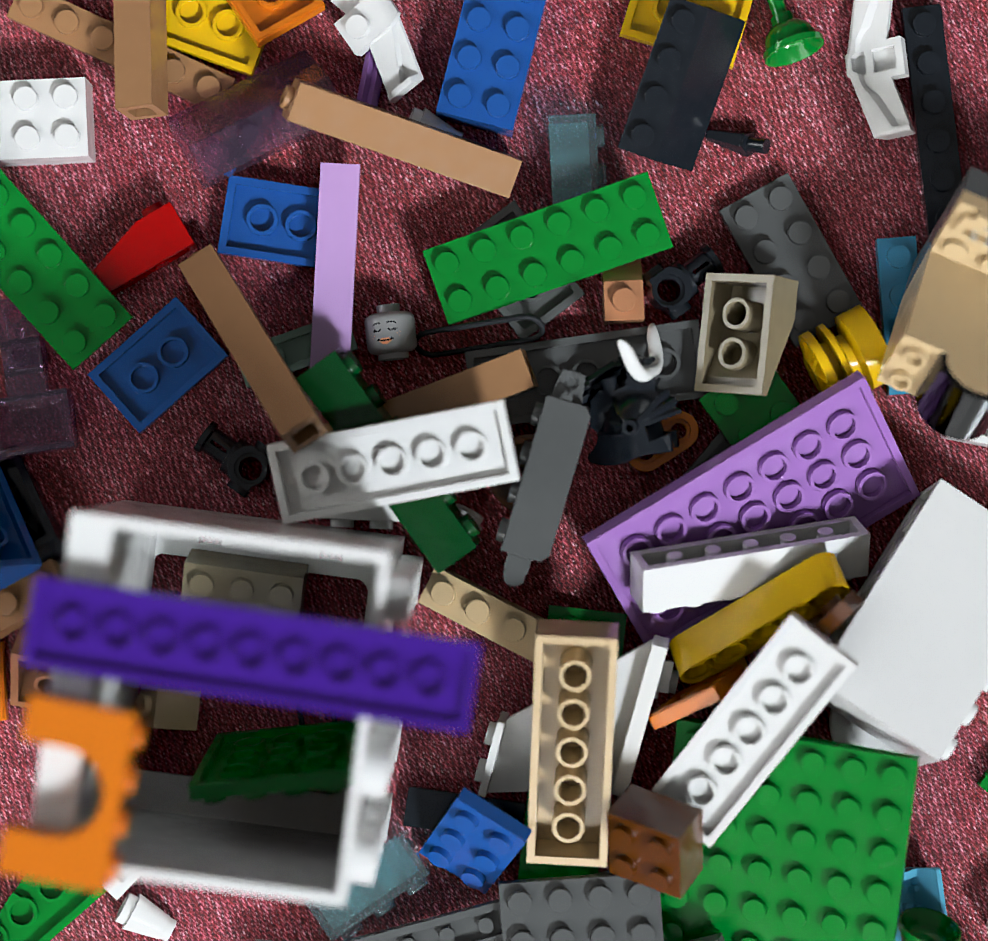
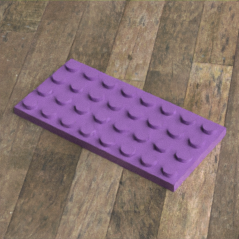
(803, 468)

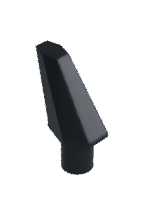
(739, 141)

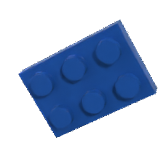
(270, 221)
(158, 365)
(475, 841)

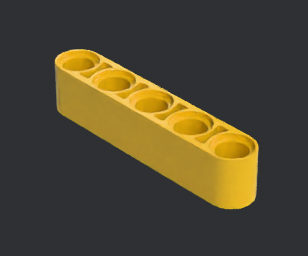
(756, 617)

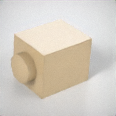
(168, 707)

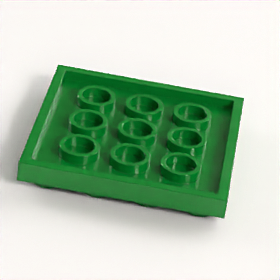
(277, 761)

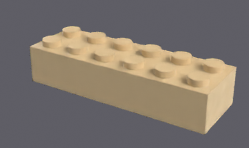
(572, 742)

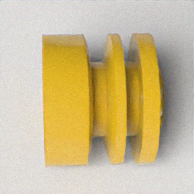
(854, 348)

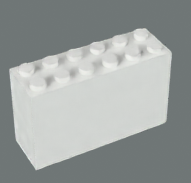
(921, 629)

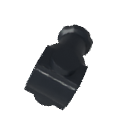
(682, 279)
(234, 457)

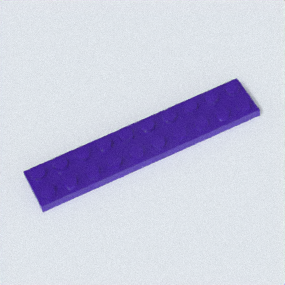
(251, 653)

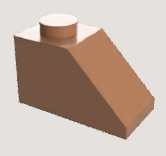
(623, 294)

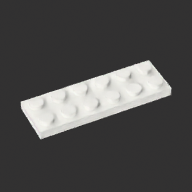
(395, 462)
(756, 724)

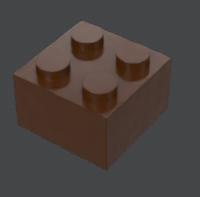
(655, 840)

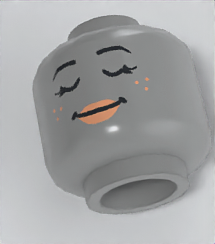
(390, 333)

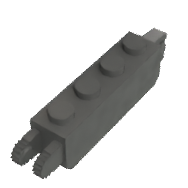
(546, 477)

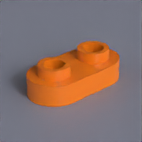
(687, 441)

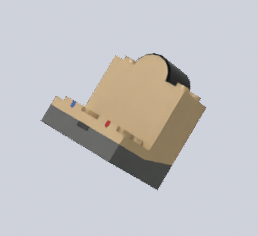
(943, 319)

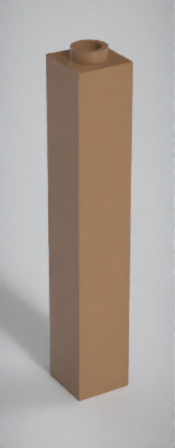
(140, 58)
(399, 137)
(252, 349)
(480, 384)

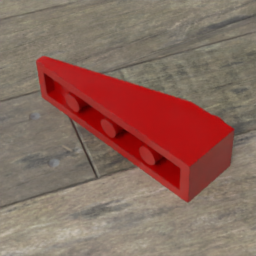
(146, 248)

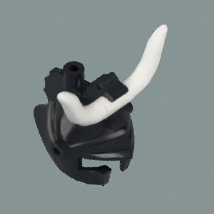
(632, 415)

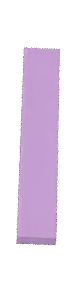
(335, 259)

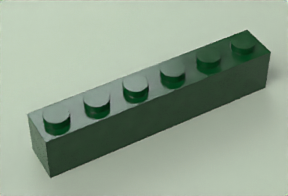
(350, 402)

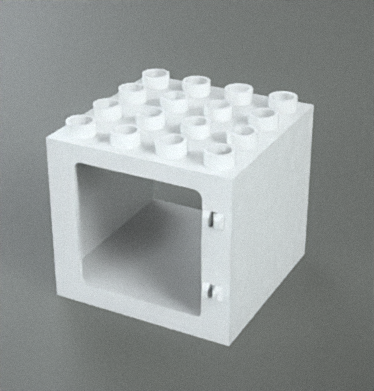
(264, 847)

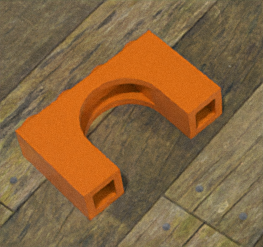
(107, 738)

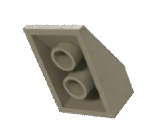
(743, 331)

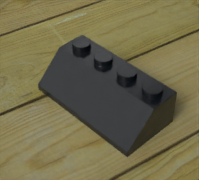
(681, 84)

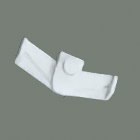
(378, 28)
(874, 64)

